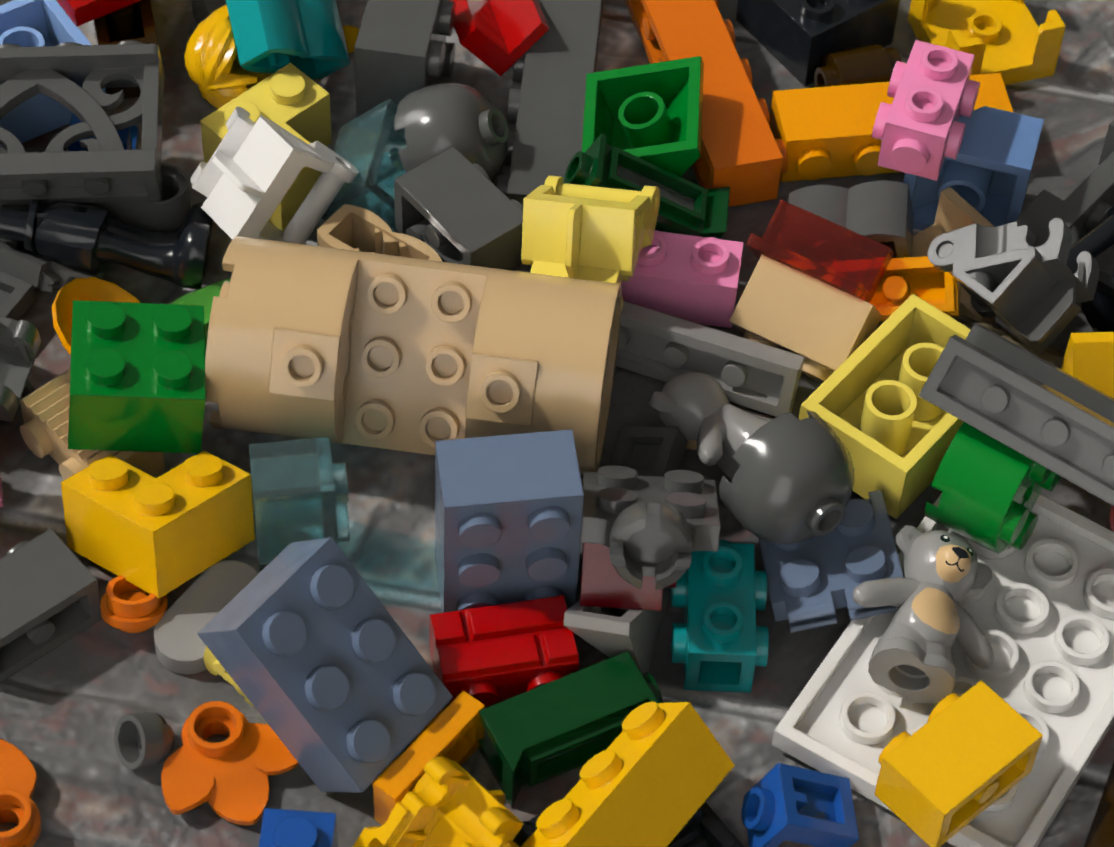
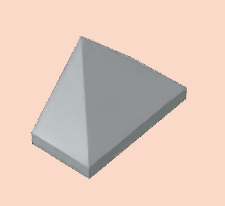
(619, 629)

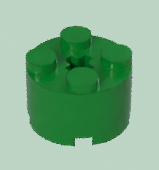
(988, 491)

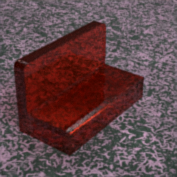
(823, 250)

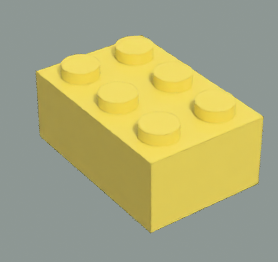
(877, 408)

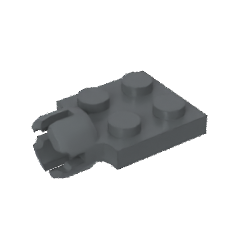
(650, 521)

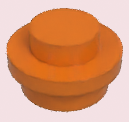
(130, 607)

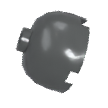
(448, 118)
(790, 480)

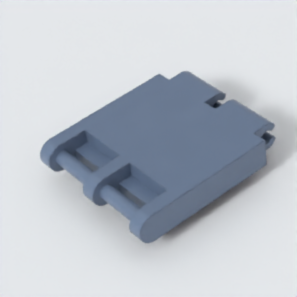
(820, 573)

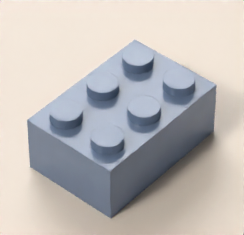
(507, 519)
(326, 665)

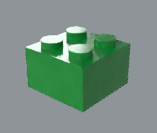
(137, 377)

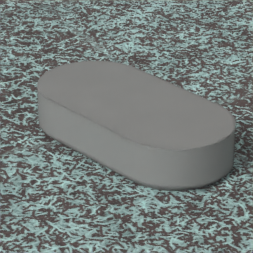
(176, 633)

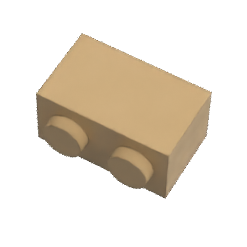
(803, 317)

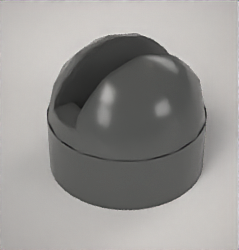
(143, 739)

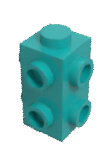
(719, 619)

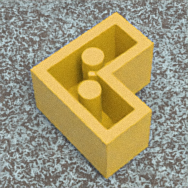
(161, 526)

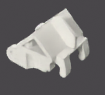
(255, 172)

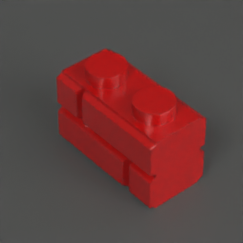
(502, 648)

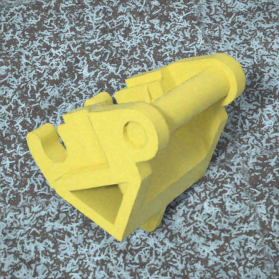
(587, 230)

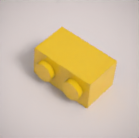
(956, 763)

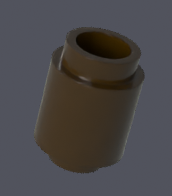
(857, 66)

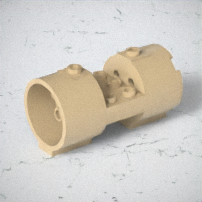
(407, 349)

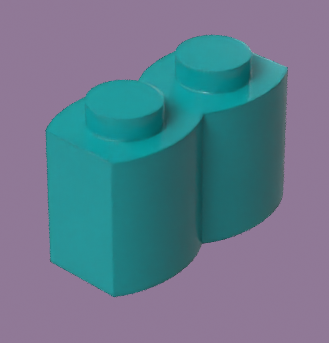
(286, 32)

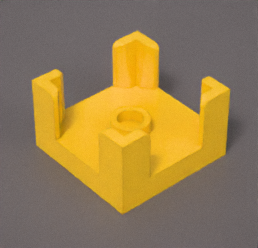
(995, 31)

